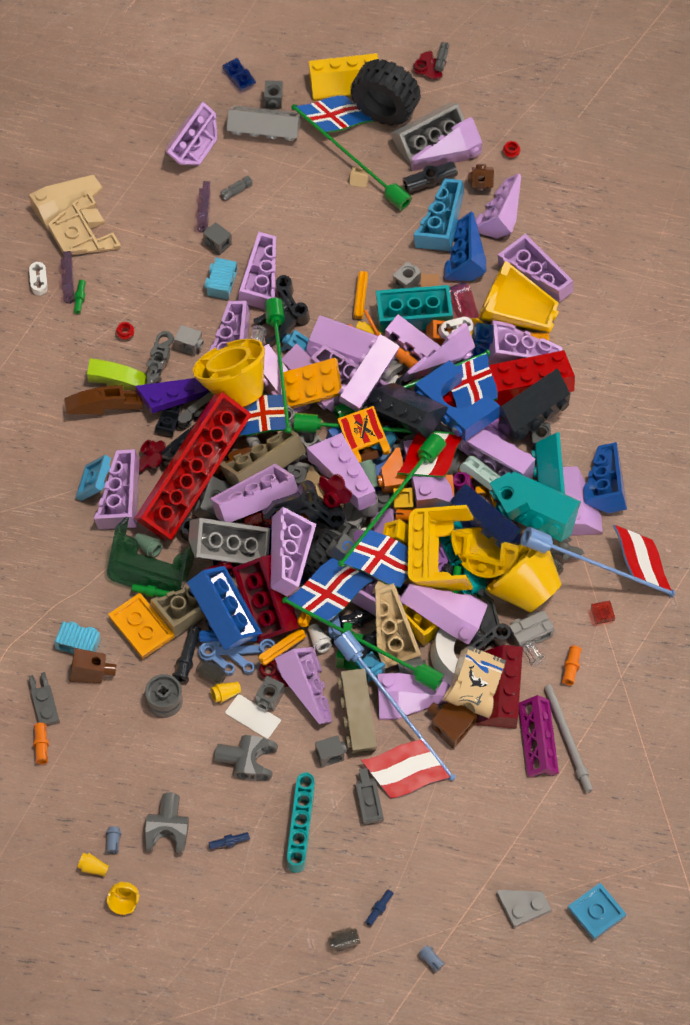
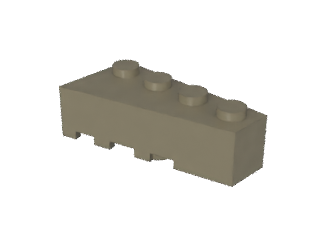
(278, 450)
(179, 610)
(357, 711)

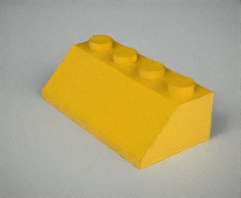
(335, 75)

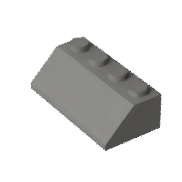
(263, 122)
(426, 130)
(228, 540)

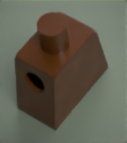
(90, 666)
(452, 722)

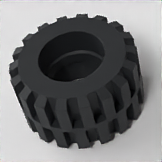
(317, 553)

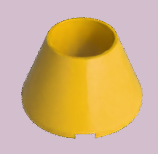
(234, 370)
(528, 581)

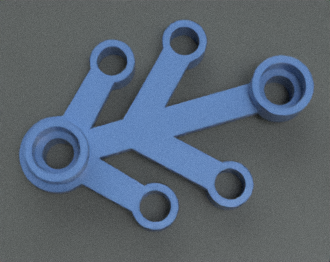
(233, 654)

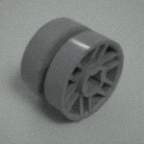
(164, 695)

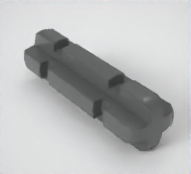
(442, 55)
(236, 187)

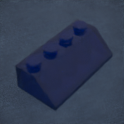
(487, 517)

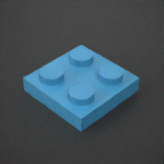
(93, 478)
(597, 911)

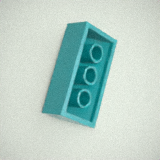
(415, 305)
(548, 462)
(550, 509)

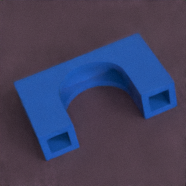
(463, 421)

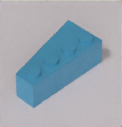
(441, 220)

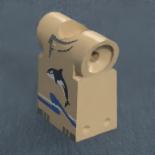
(475, 681)

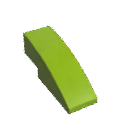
(114, 374)

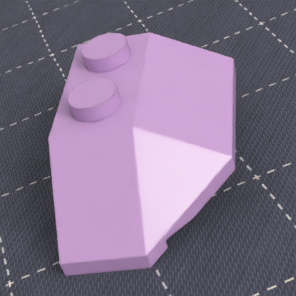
(194, 137)

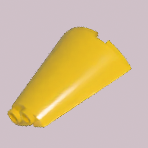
(518, 302)
(481, 554)

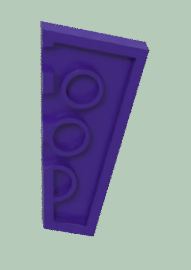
(170, 394)

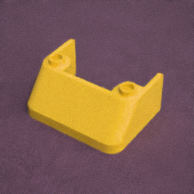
(423, 546)

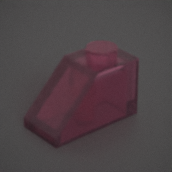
(463, 301)

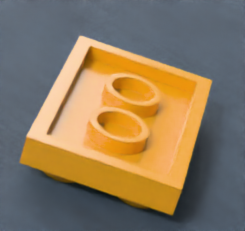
(312, 383)
(141, 626)

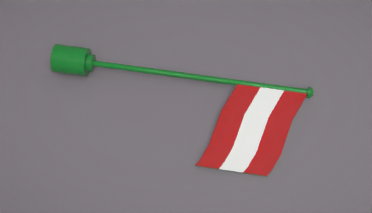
(439, 468)

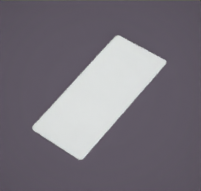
(253, 716)

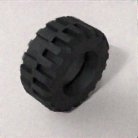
(385, 92)

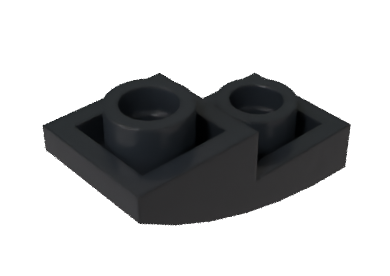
(168, 420)

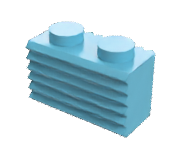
(221, 278)
(73, 636)

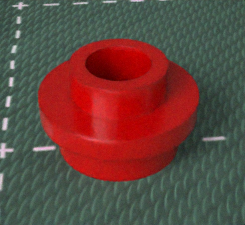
(511, 145)
(125, 326)

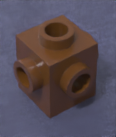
(481, 170)

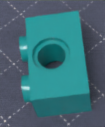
(506, 486)

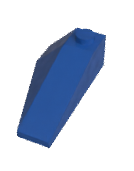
(467, 253)
(605, 482)

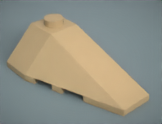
(54, 199)
(393, 627)

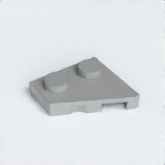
(523, 905)

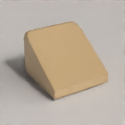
(359, 177)
(92, 217)

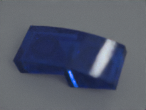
(238, 74)
(482, 338)

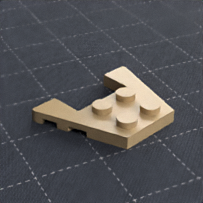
(73, 232)

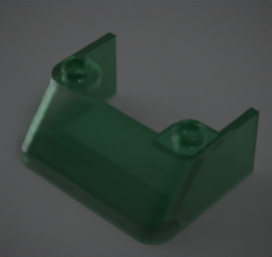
(131, 568)

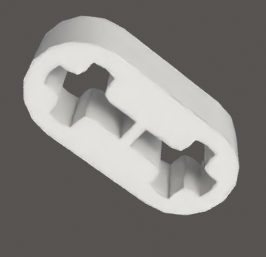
(39, 278)
(455, 323)

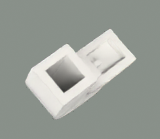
(443, 654)

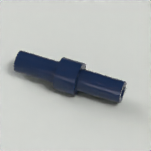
(229, 840)
(379, 907)

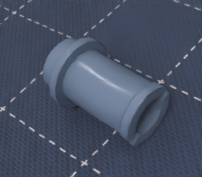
(113, 834)
(431, 958)

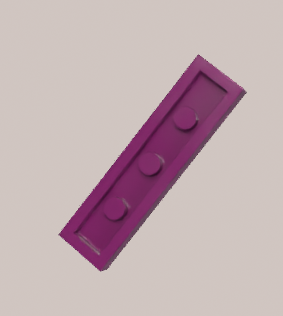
(542, 733)

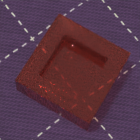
(257, 520)
(602, 612)

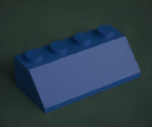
(224, 607)

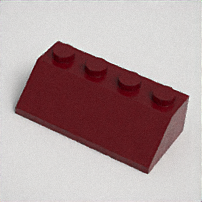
(263, 602)
(507, 693)

